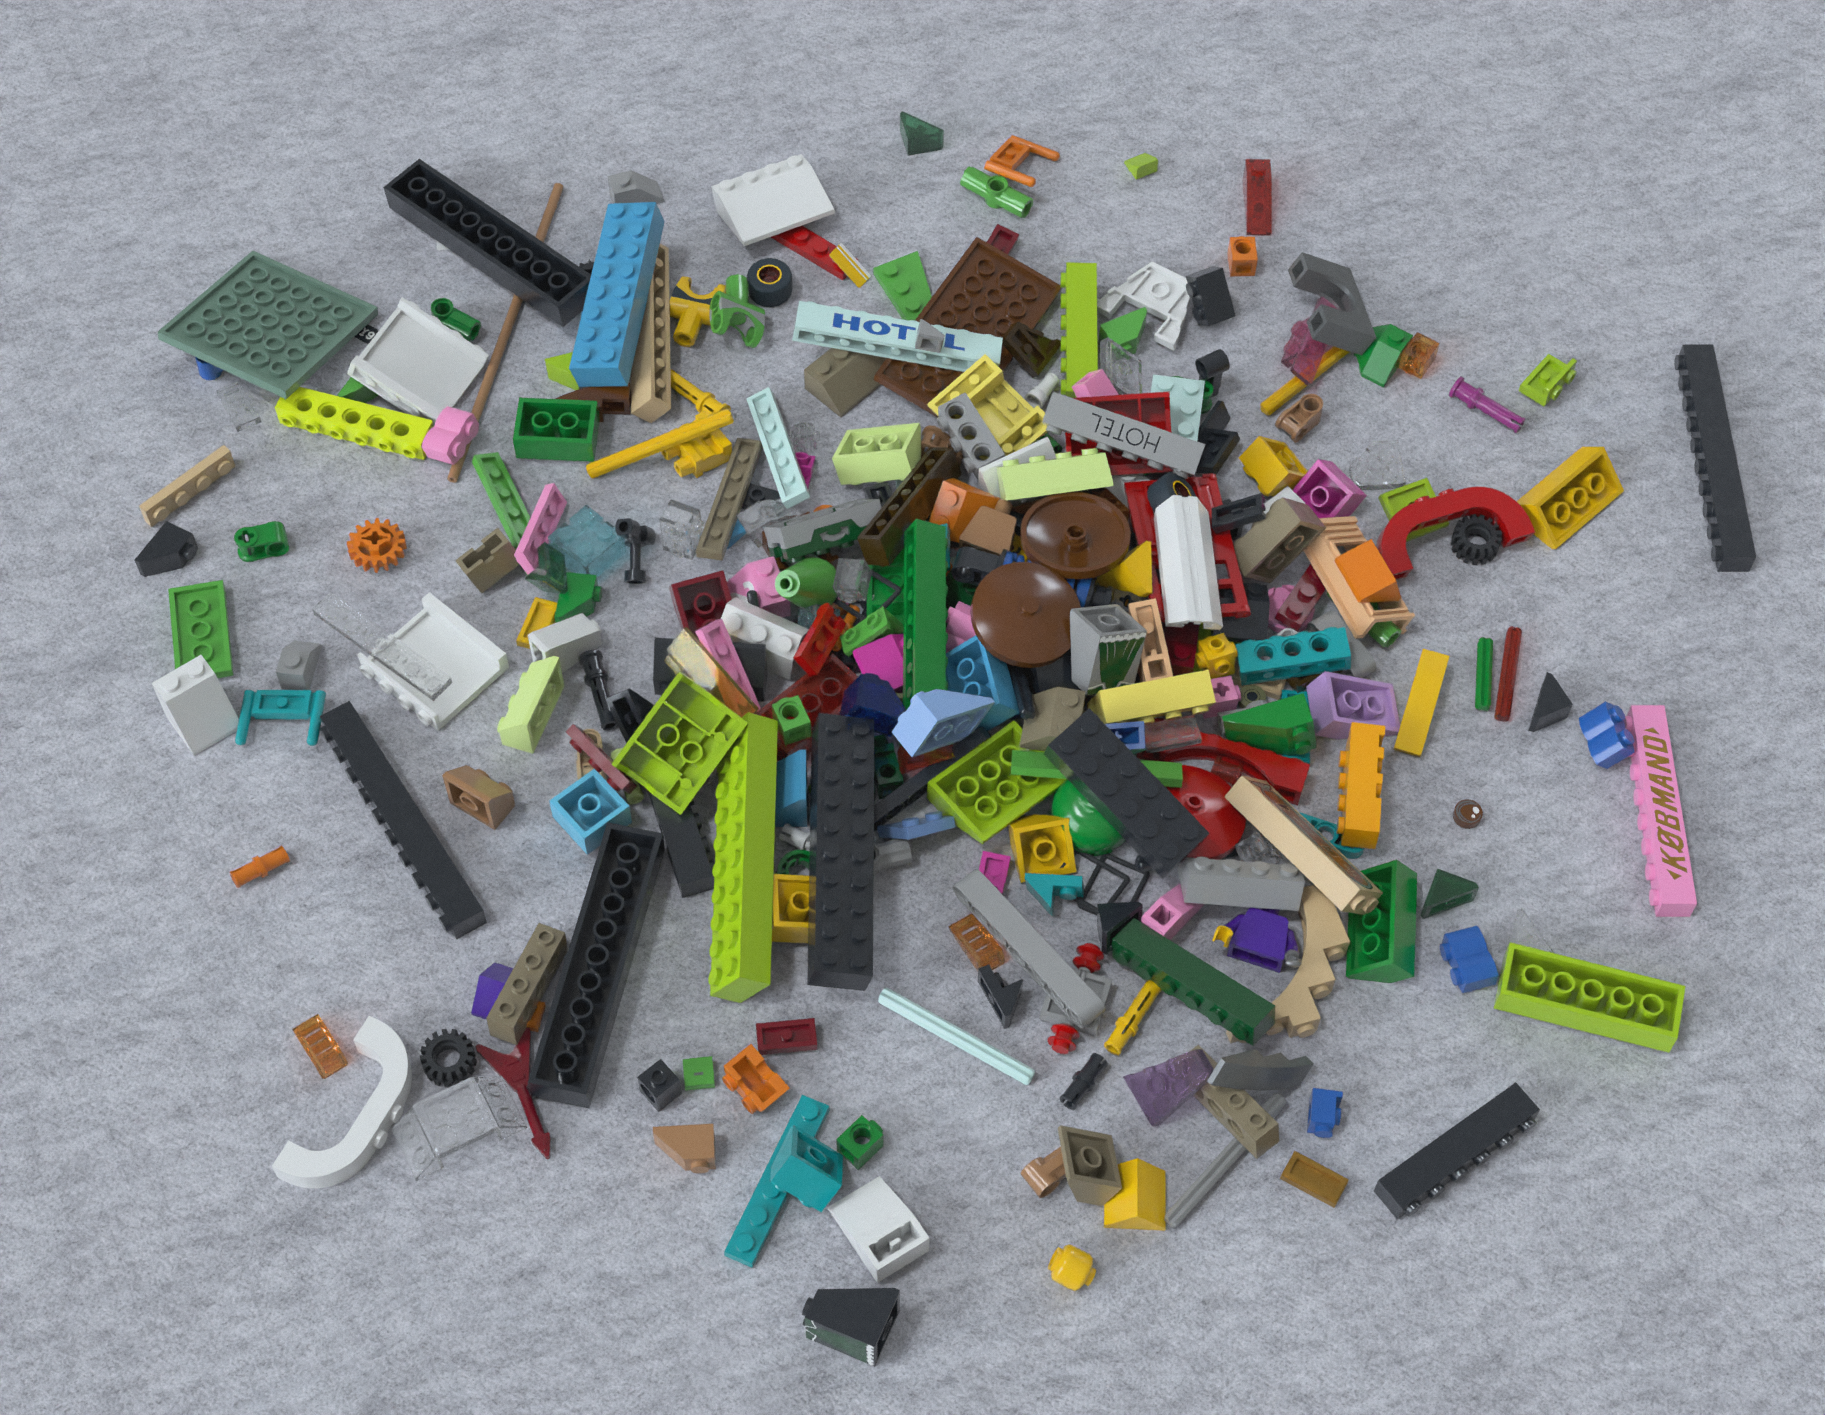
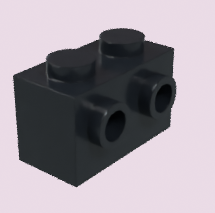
(1210, 296)

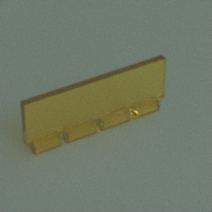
(691, 656)

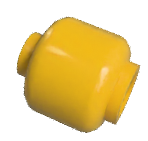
(1071, 1267)

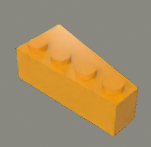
(1361, 786)

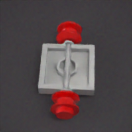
(1064, 1028)

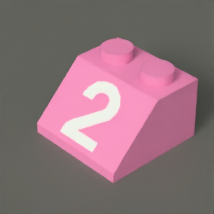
(760, 577)

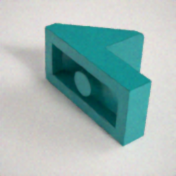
(1047, 886)

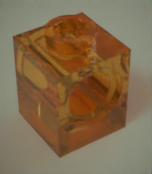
(1419, 355)

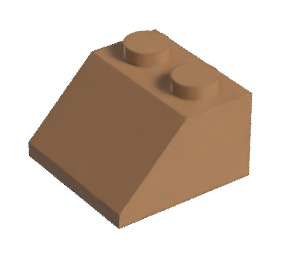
(479, 795)

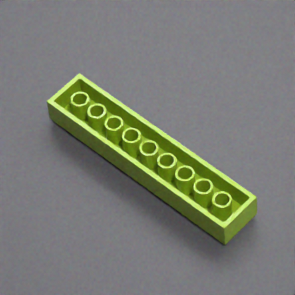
(744, 863)

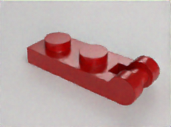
(819, 640)

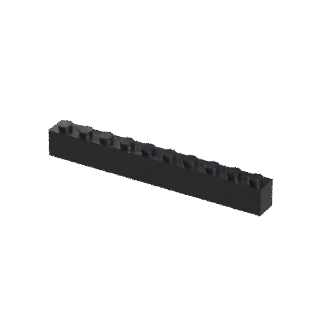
(1715, 458)
(403, 821)

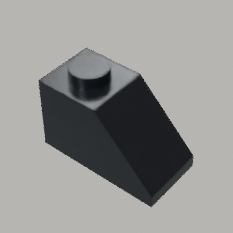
(166, 551)

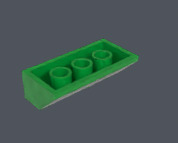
(1385, 938)

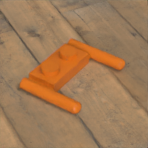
(1012, 154)

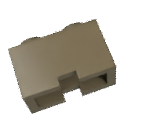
(489, 561)

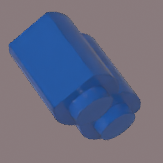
(1607, 734)
(1469, 959)

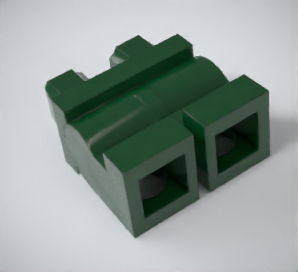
(885, 767)

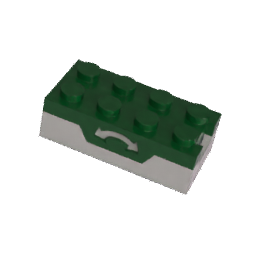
(820, 530)

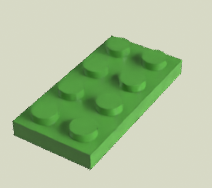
(201, 626)

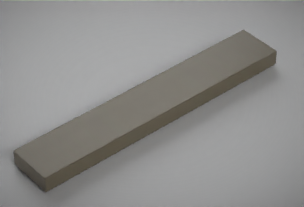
(729, 499)

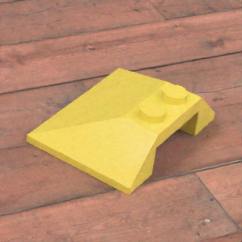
(1002, 408)

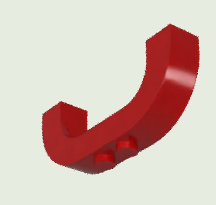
(1446, 507)

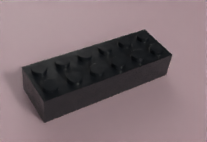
(1126, 793)

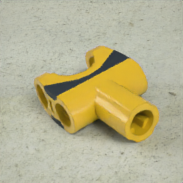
(690, 310)

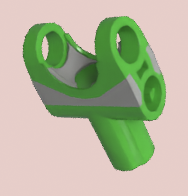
(736, 311)

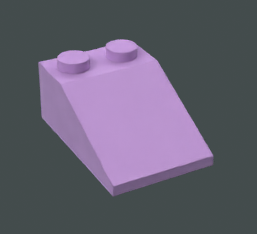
(1344, 699)

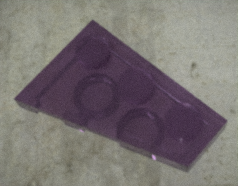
(1169, 1085)

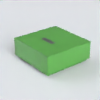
(698, 1073)

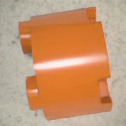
(753, 1080)

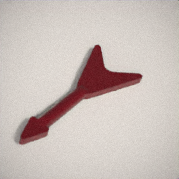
(516, 1073)

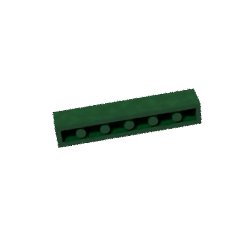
(1193, 982)

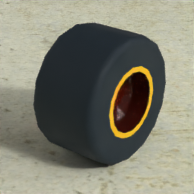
(769, 282)
(1165, 487)

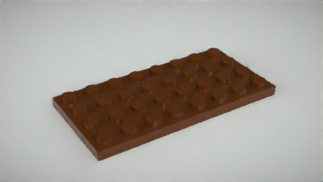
(980, 295)

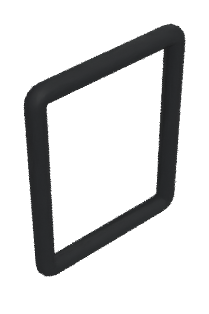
(897, 592)
(1122, 862)
(1111, 869)

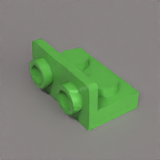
(872, 628)

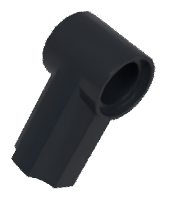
(1212, 367)

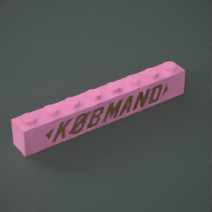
(1660, 813)

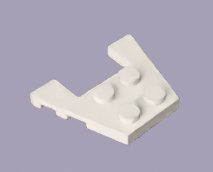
(1160, 293)

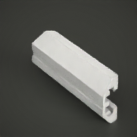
(1187, 563)

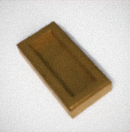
(1314, 1179)

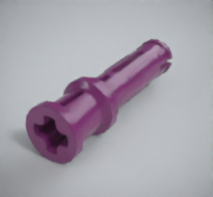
(1475, 398)

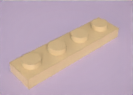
(187, 486)

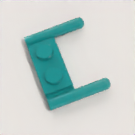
(281, 705)

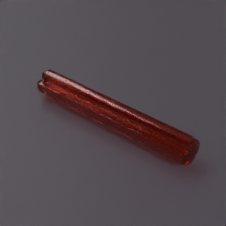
(1508, 674)

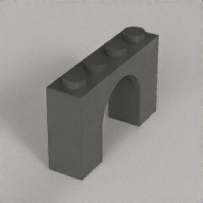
(1342, 327)

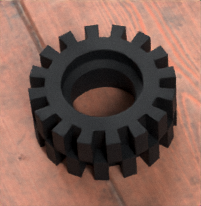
(1472, 551)
(445, 1042)

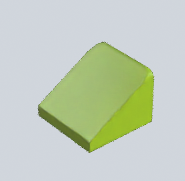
(1142, 165)

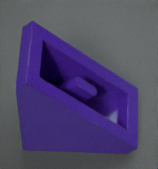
(488, 988)

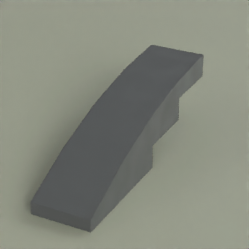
(1260, 1073)

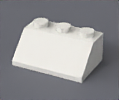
(988, 474)
(757, 626)

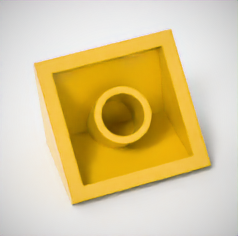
(1133, 573)
(1141, 1199)

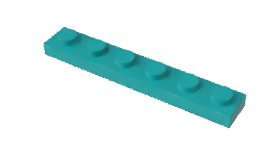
(767, 1199)

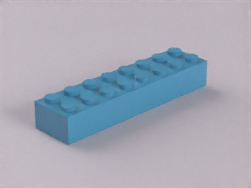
(617, 295)

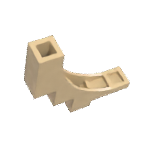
(1322, 940)

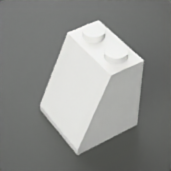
(196, 705)

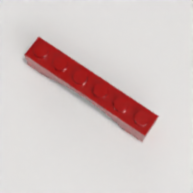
(1282, 773)

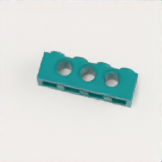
(1282, 666)

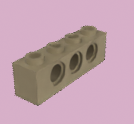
(527, 983)
(1240, 1115)

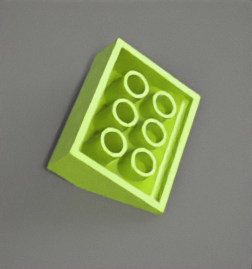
(983, 790)

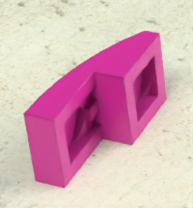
(995, 868)

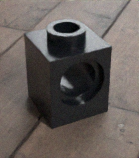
(659, 1085)

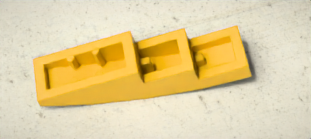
(1421, 702)

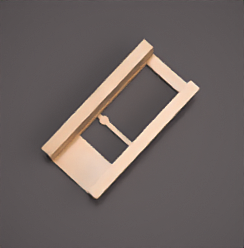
(1323, 552)

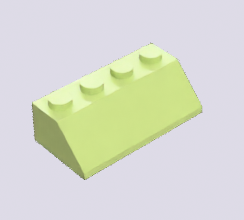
(1053, 476)

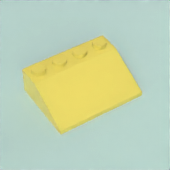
(1155, 699)

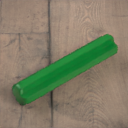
(1484, 674)

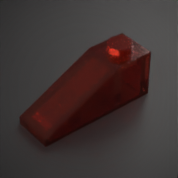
(1258, 197)

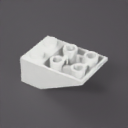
(880, 1228)

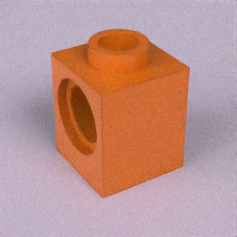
(1242, 256)

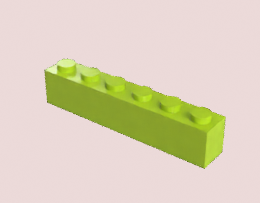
(1078, 323)

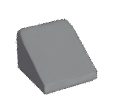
(928, 337)

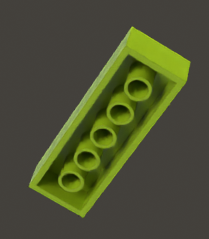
(1590, 997)

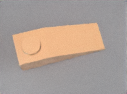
(1154, 658)

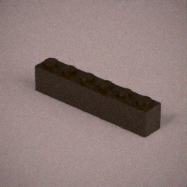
(912, 500)

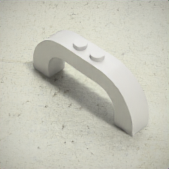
(369, 1131)

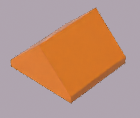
(1368, 574)

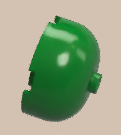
(1087, 827)

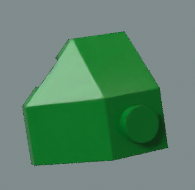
(1384, 354)

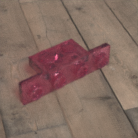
(1302, 351)

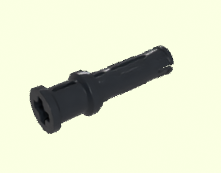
(596, 679)

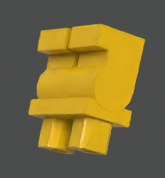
(700, 453)

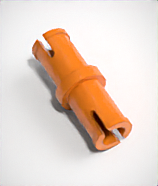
(259, 866)

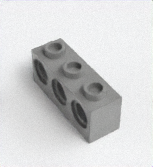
(969, 424)

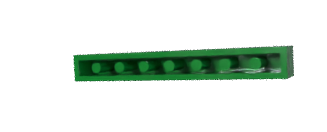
(924, 609)

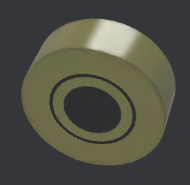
(1249, 694)

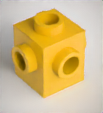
(1217, 656)

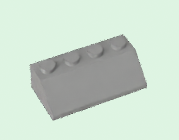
(1241, 883)

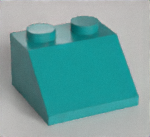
(807, 1169)

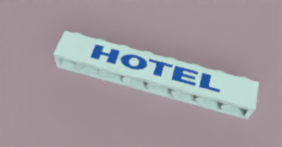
(889, 337)

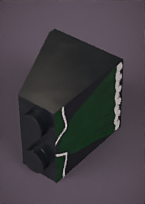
(852, 1320)

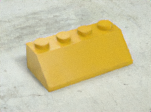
(1571, 495)

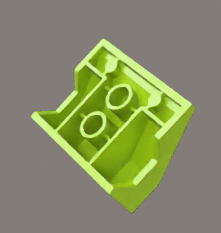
(680, 742)

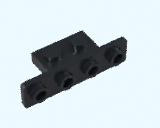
(1217, 441)

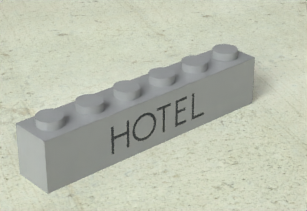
(1122, 434)

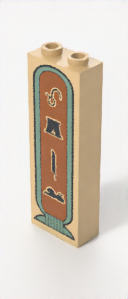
(1304, 846)

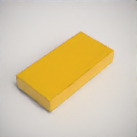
(539, 616)

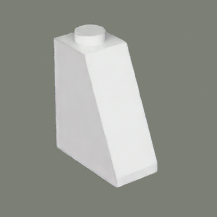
(565, 640)

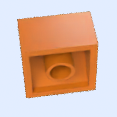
(958, 505)

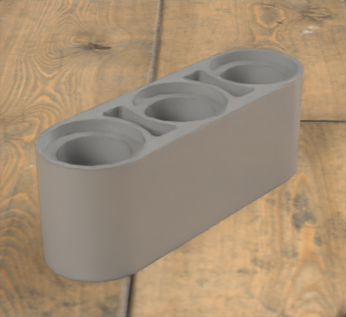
(1361, 660)

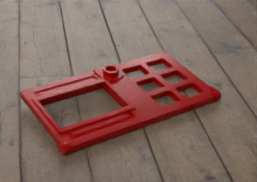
(1208, 493)

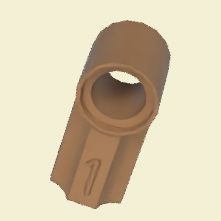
(1045, 1173)

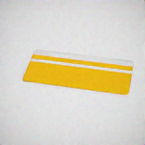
(850, 265)

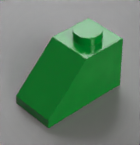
(580, 598)

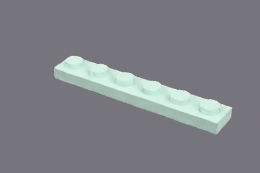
(778, 448)

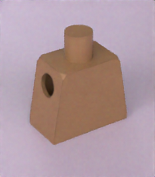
(991, 529)

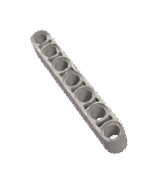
(1029, 949)

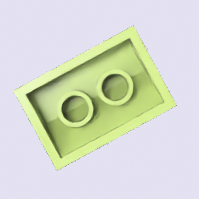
(878, 454)
(532, 705)

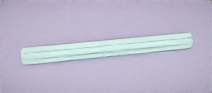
(956, 1036)

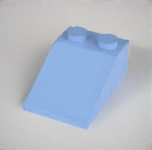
(939, 719)

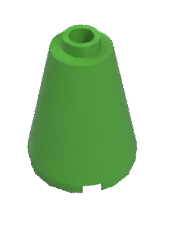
(807, 583)

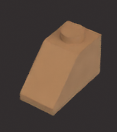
(688, 1145)

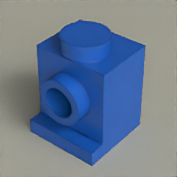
(1324, 1112)

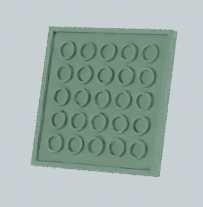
(268, 324)

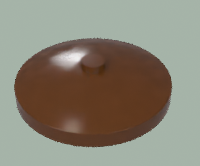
(1075, 535)
(1024, 614)

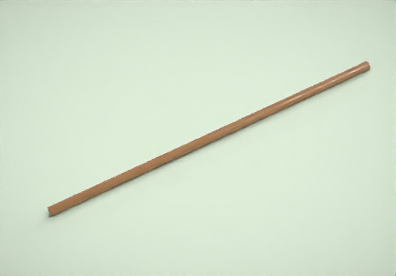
(505, 332)

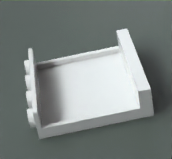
(418, 363)
(452, 647)

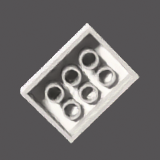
(771, 200)

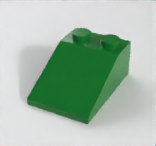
(1277, 726)

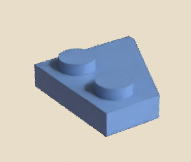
(917, 827)

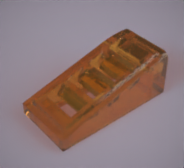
(991, 954)
(328, 1061)

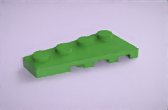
(904, 284)

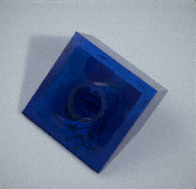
(873, 699)

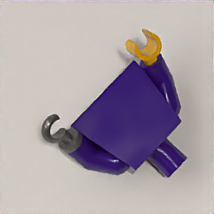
(1260, 939)

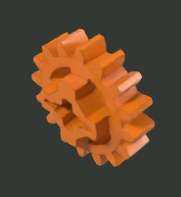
(376, 545)

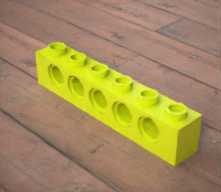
(354, 422)

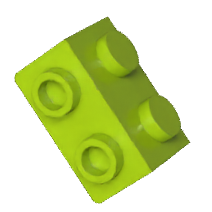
(1547, 379)

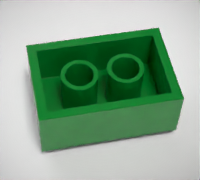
(556, 429)

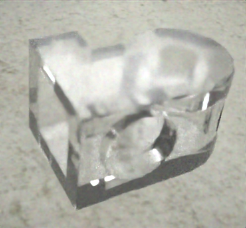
(1258, 848)

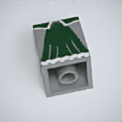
(1104, 647)

